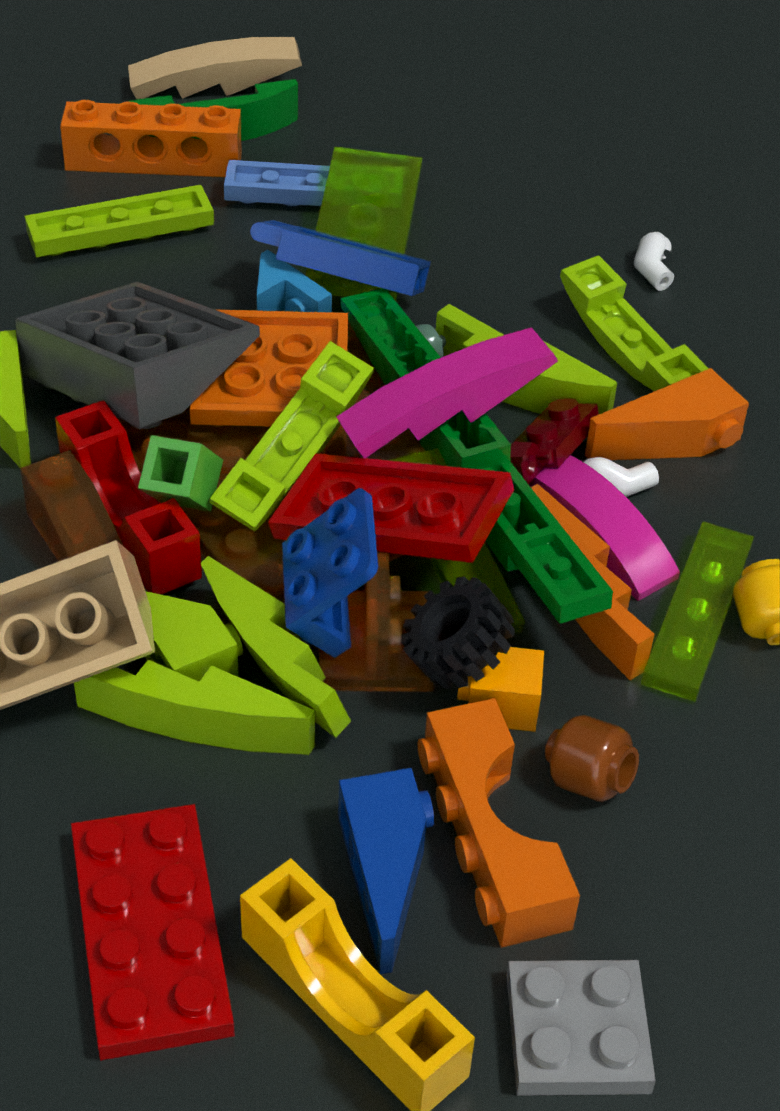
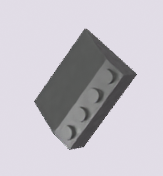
(131, 349)

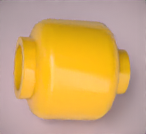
(759, 600)

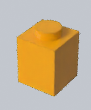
(514, 685)

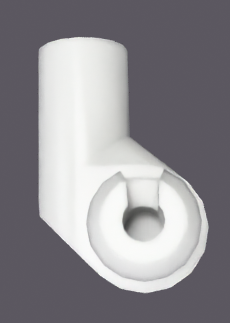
(649, 259)
(626, 480)

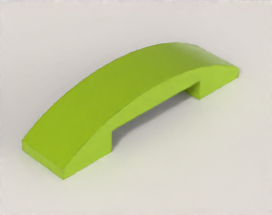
(621, 331)
(301, 430)

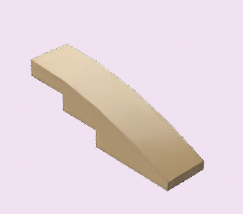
(230, 63)

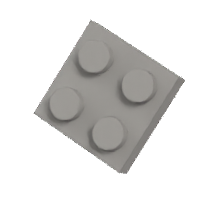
(579, 1028)

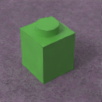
(180, 472)

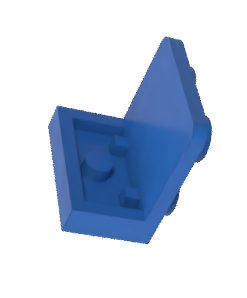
(325, 566)

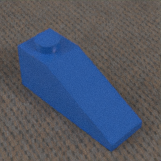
(385, 839)

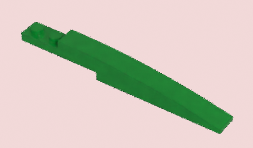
(526, 531)

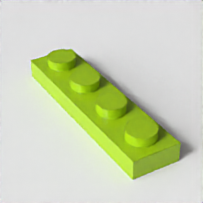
(119, 220)

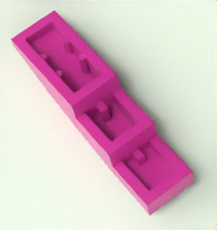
(432, 394)

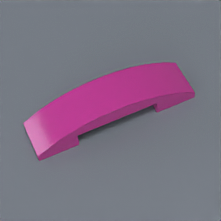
(635, 548)

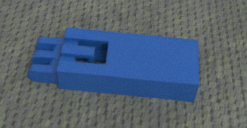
(344, 257)

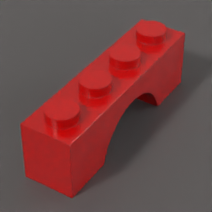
(153, 532)

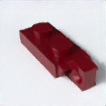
(552, 437)

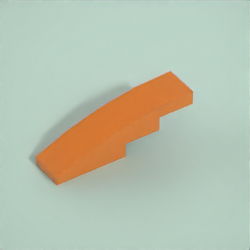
(614, 630)

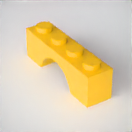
(398, 1035)

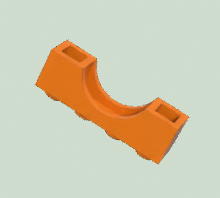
(519, 879)

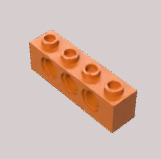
(135, 152)

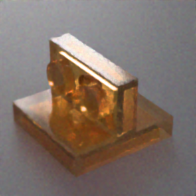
(376, 649)

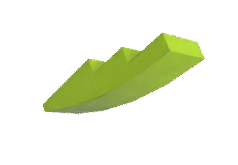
(276, 649)
(211, 711)

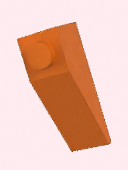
(671, 422)

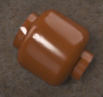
(592, 758)

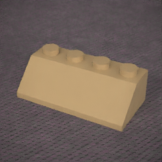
(71, 622)

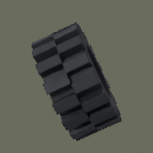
(457, 632)

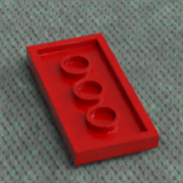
(415, 505)
(150, 932)

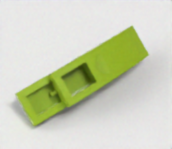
(562, 380)

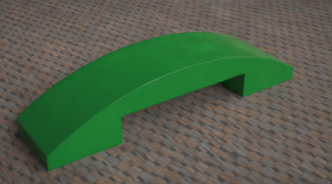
(261, 113)

